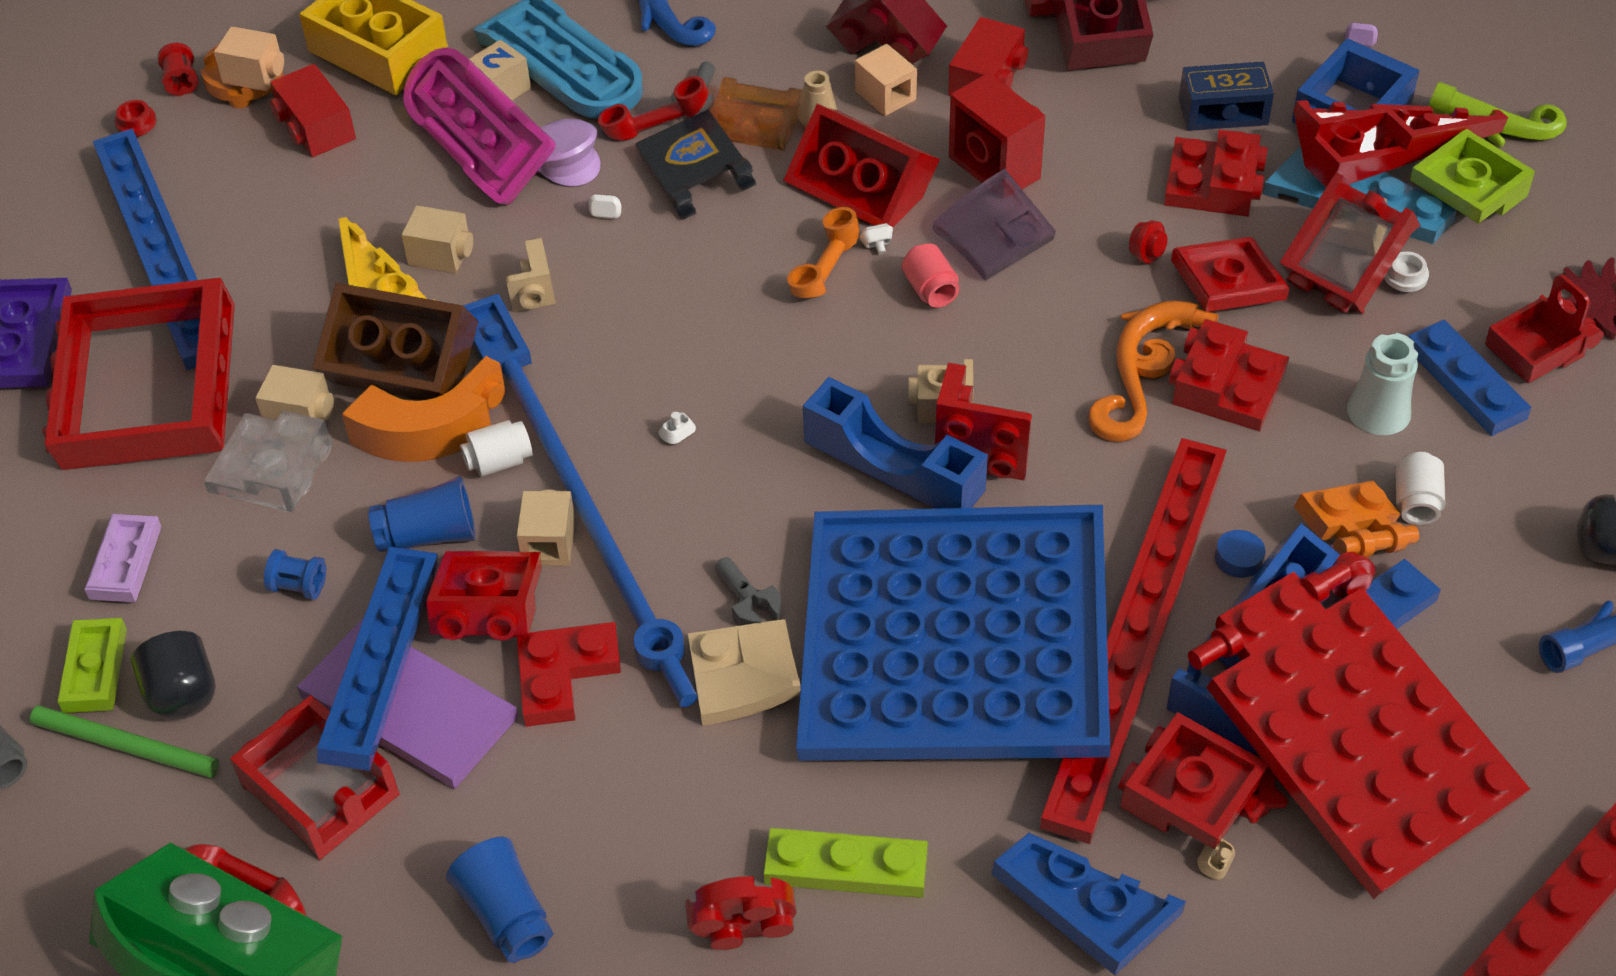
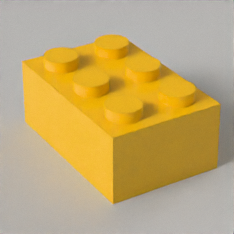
(373, 37)

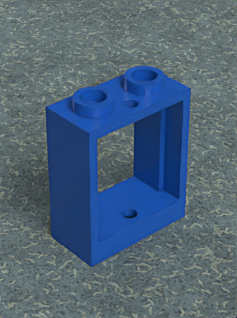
(1364, 70)

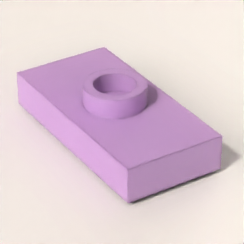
(123, 558)

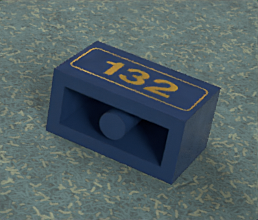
(1226, 96)

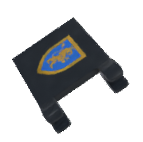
(691, 155)

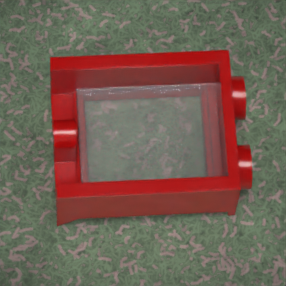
(1347, 245)
(311, 798)

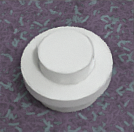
(1408, 272)

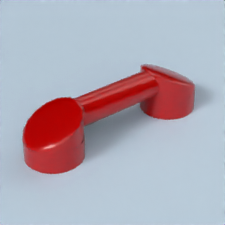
(620, 125)
(252, 875)

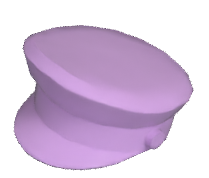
(574, 157)

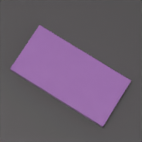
(435, 716)

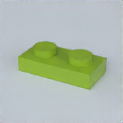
(92, 665)

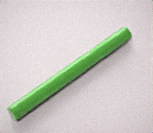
(124, 741)

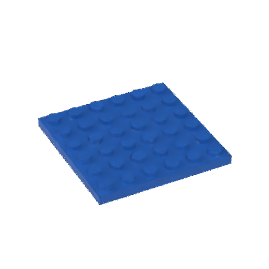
(956, 635)

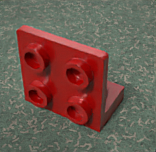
(990, 429)

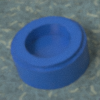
(1239, 553)

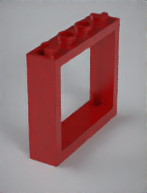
(130, 308)

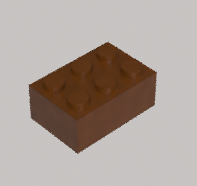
(394, 342)

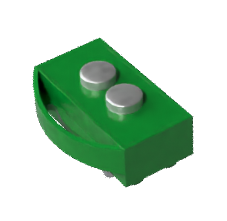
(196, 920)

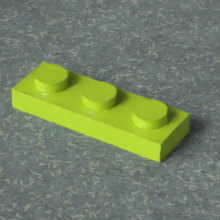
(847, 862)

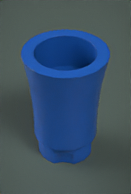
(424, 517)
(501, 898)

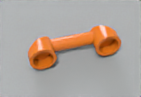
(842, 234)

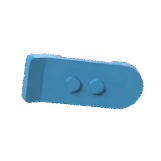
(565, 57)

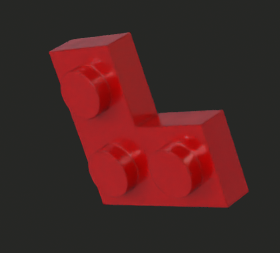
(556, 657)

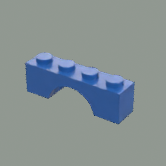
(848, 428)

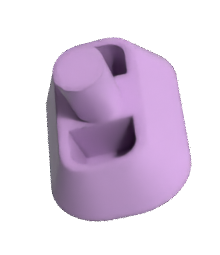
(1362, 33)

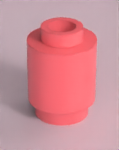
(931, 275)

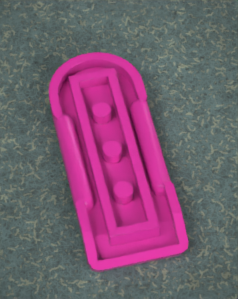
(476, 123)

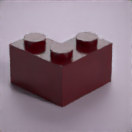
(904, 25)

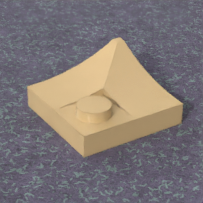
(742, 670)

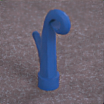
(666, 19)
(1569, 647)

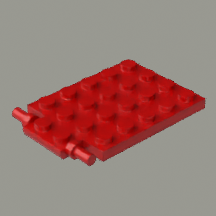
(1356, 726)

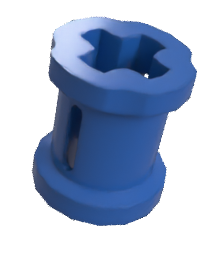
(295, 574)

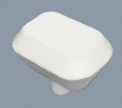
(604, 206)
(877, 237)
(677, 428)

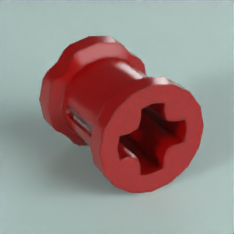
(184, 76)

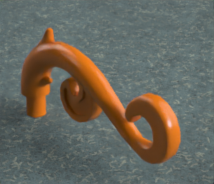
(1132, 364)

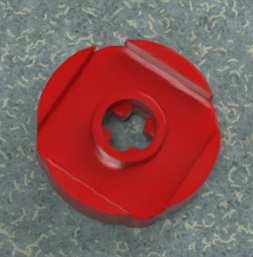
(739, 910)

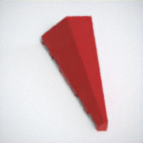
(1379, 138)

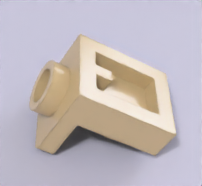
(534, 285)

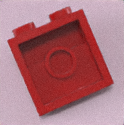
(1216, 174)
(1227, 375)
(484, 594)
(1191, 781)

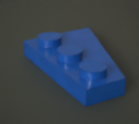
(1094, 910)

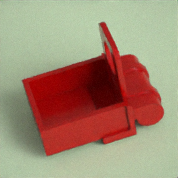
(1545, 332)

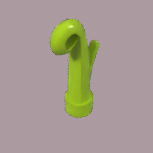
(1446, 99)

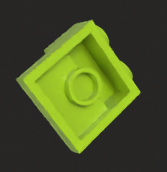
(1474, 177)

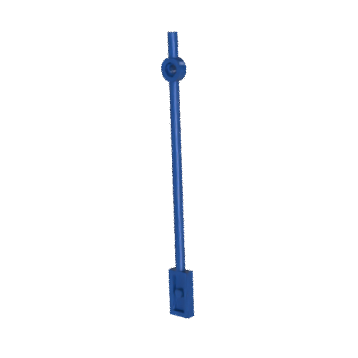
(501, 341)

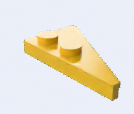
(372, 266)

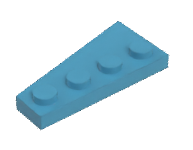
(1432, 213)

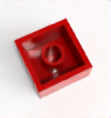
(995, 131)

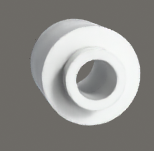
(496, 447)
(1420, 488)

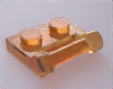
(755, 123)

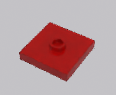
(1229, 274)

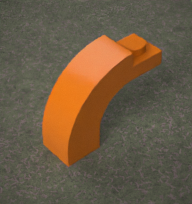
(424, 428)

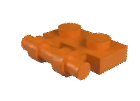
(1357, 518)

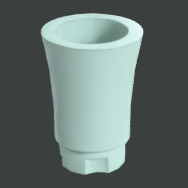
(1385, 386)

